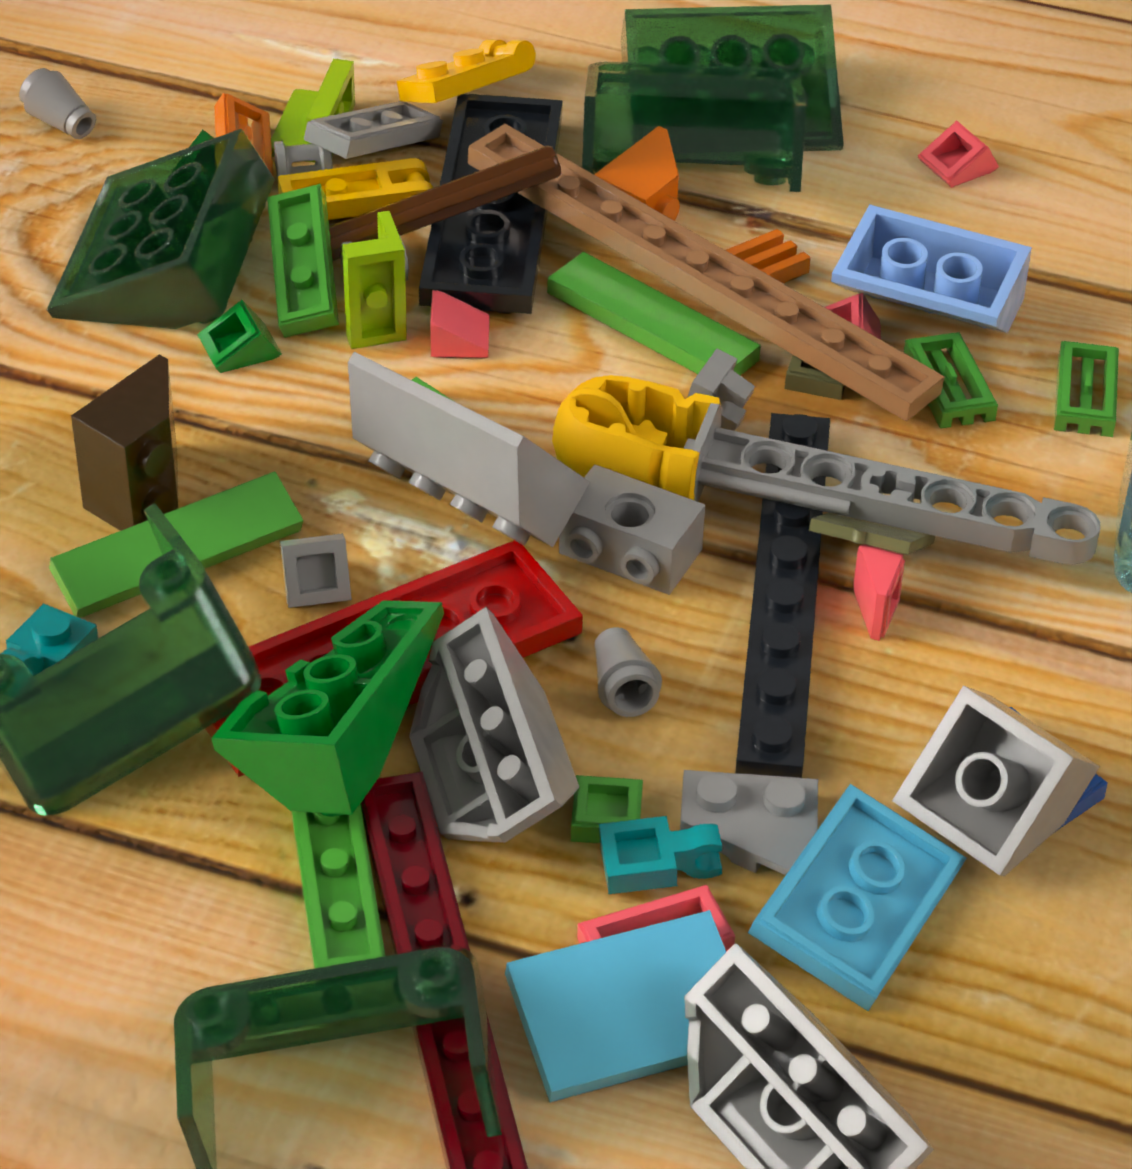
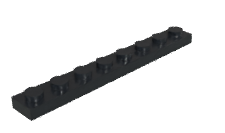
(782, 622)

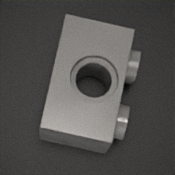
(634, 530)

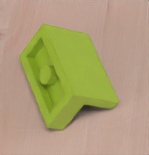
(333, 98)
(375, 287)

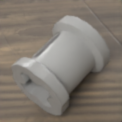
(287, 155)

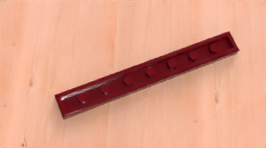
(425, 913)

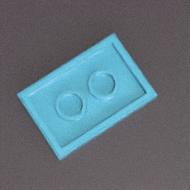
(857, 896)
(613, 1003)

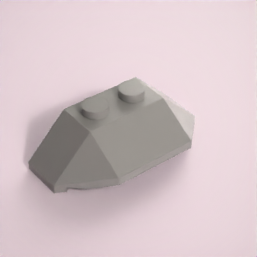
(487, 737)
(783, 1083)

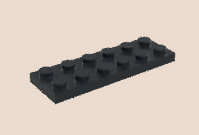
(494, 250)

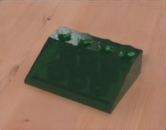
(749, 36)
(167, 238)

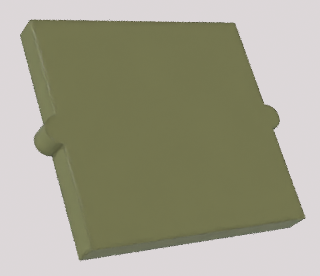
(870, 533)

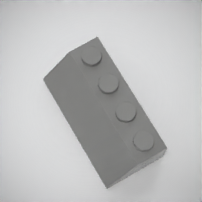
(461, 454)

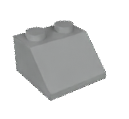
(994, 781)

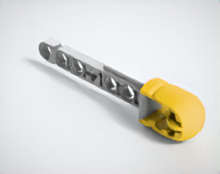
(681, 448)

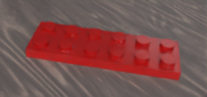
(502, 579)

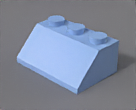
(935, 268)

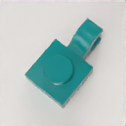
(49, 637)
(647, 854)

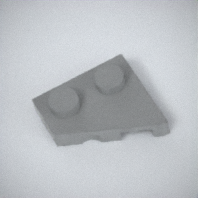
(756, 815)

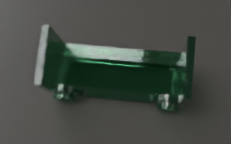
(709, 113)
(128, 690)
(325, 1006)

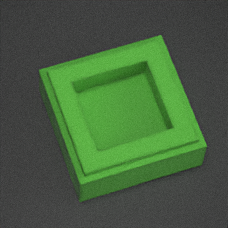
(603, 801)

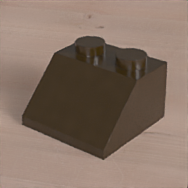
(129, 448)

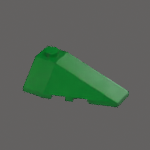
(335, 720)

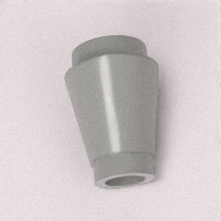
(55, 102)
(625, 674)

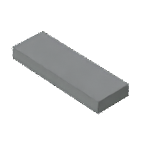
(373, 129)

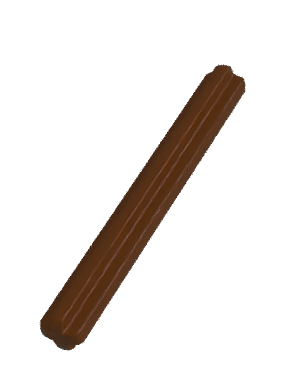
(452, 197)

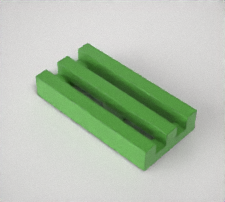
(958, 406)
(1084, 414)

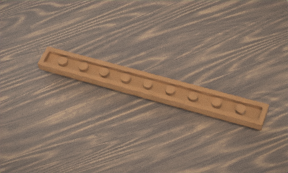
(722, 280)

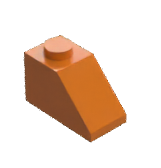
(647, 173)

